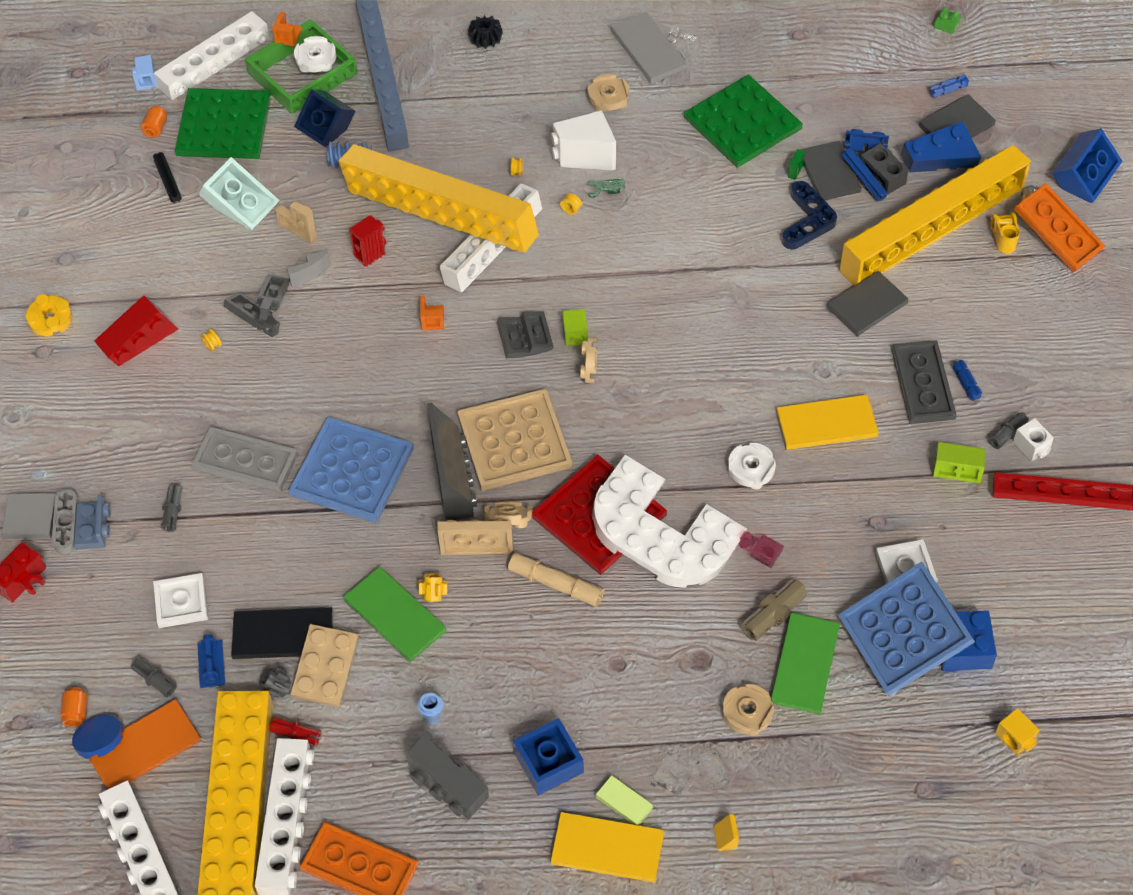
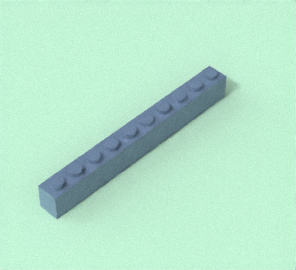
(382, 75)

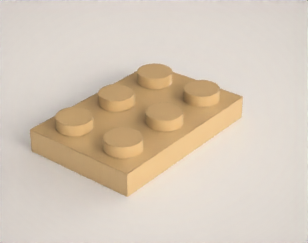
(475, 537)
(325, 666)

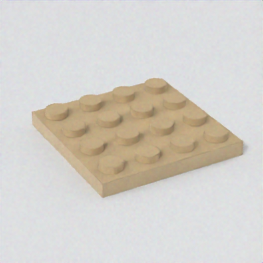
(514, 439)

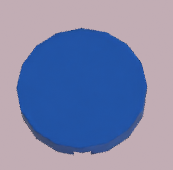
(97, 736)

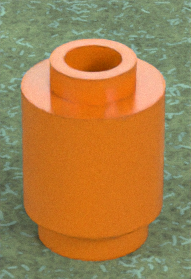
(154, 121)
(73, 707)

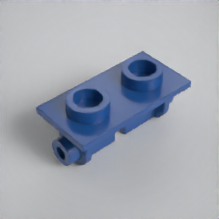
(857, 139)
(211, 662)

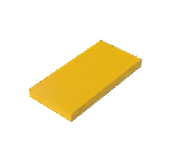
(827, 422)
(607, 847)

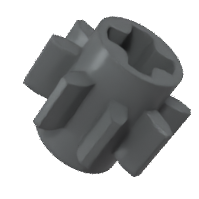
(275, 682)

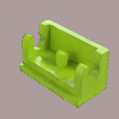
(959, 462)

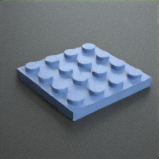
(351, 469)
(906, 628)

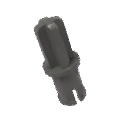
(1008, 430)
(171, 508)
(154, 677)

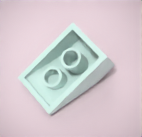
(238, 195)

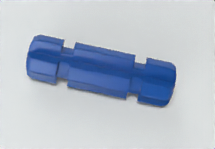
(949, 86)
(967, 380)

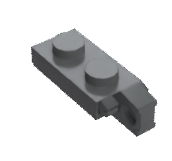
(271, 295)
(246, 309)

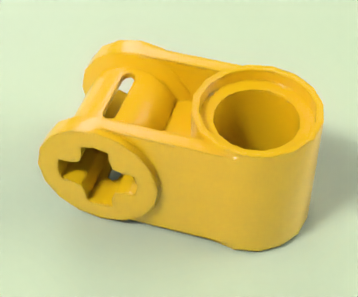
(1005, 231)

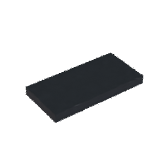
(275, 631)

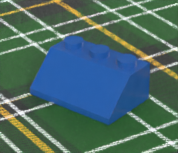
(1088, 165)

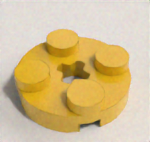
(44, 305)

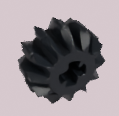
(485, 31)

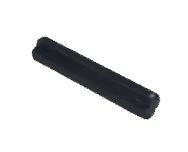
(167, 177)

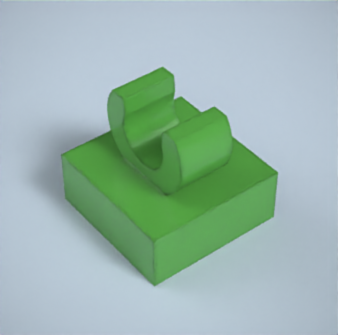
(947, 21)

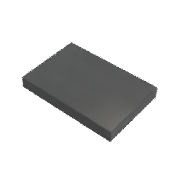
(966, 110)
(829, 171)
(867, 303)

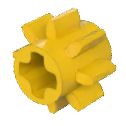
(432, 587)

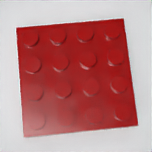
(569, 514)

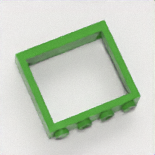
(276, 52)

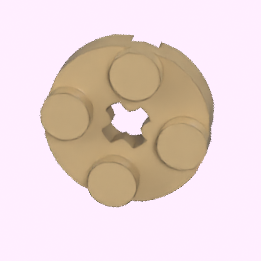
(602, 101)
(591, 360)
(509, 511)
(752, 722)

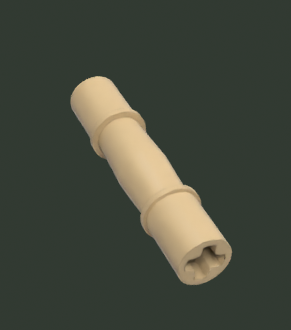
(556, 579)

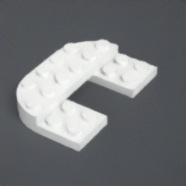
(672, 556)

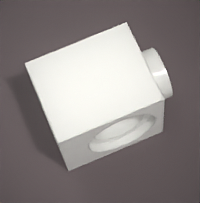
(1032, 432)

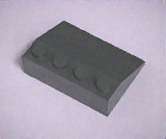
(451, 466)

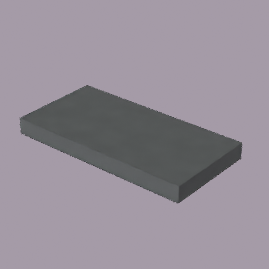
(923, 382)

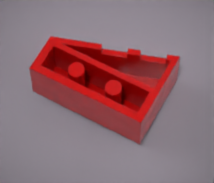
(135, 331)

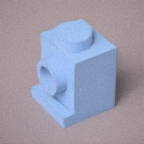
(144, 72)

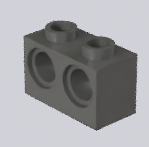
(885, 168)

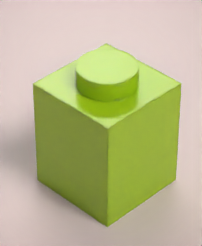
(575, 327)

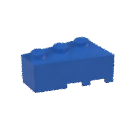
(941, 149)

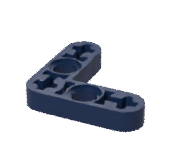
(815, 217)

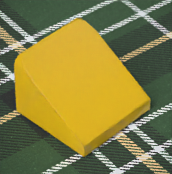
(726, 833)

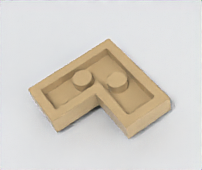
(297, 220)

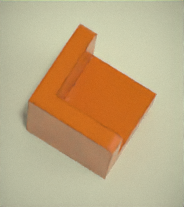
(284, 32)
(431, 316)

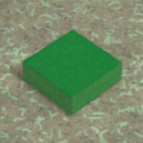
(796, 164)

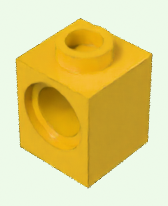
(1018, 732)

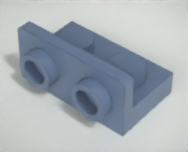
(92, 524)

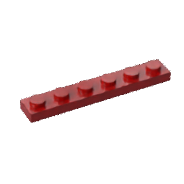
(1063, 491)

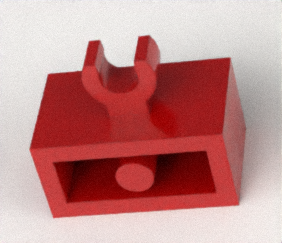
(20, 571)

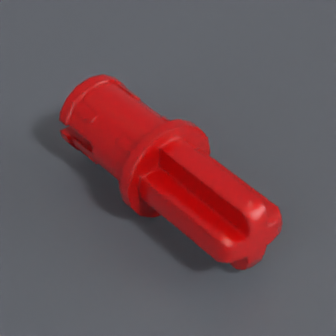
(294, 730)

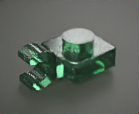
(611, 185)

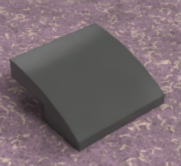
(525, 334)

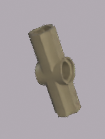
(774, 609)

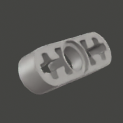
(59, 513)

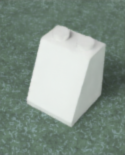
(584, 143)

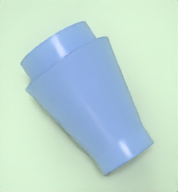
(430, 707)

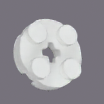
(318, 63)
(748, 476)

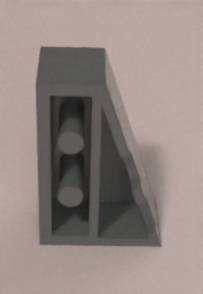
(445, 777)

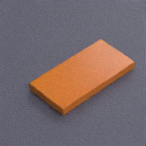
(1059, 227)
(147, 745)
(357, 863)

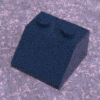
(324, 117)

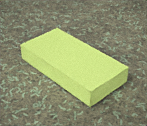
(624, 801)

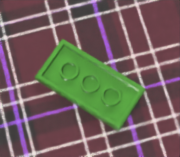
(394, 614)
(805, 663)

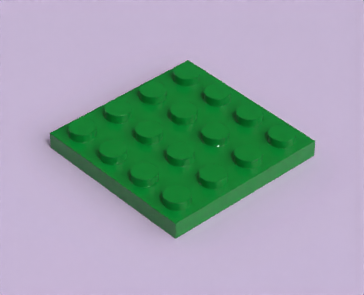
(743, 120)
(223, 123)

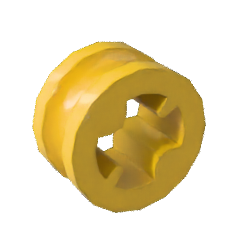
(516, 166)
(571, 203)
(210, 340)

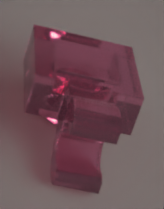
(763, 549)

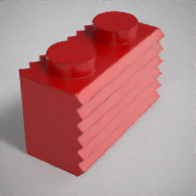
(368, 240)

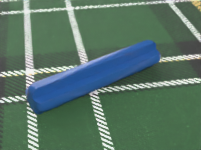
(864, 174)

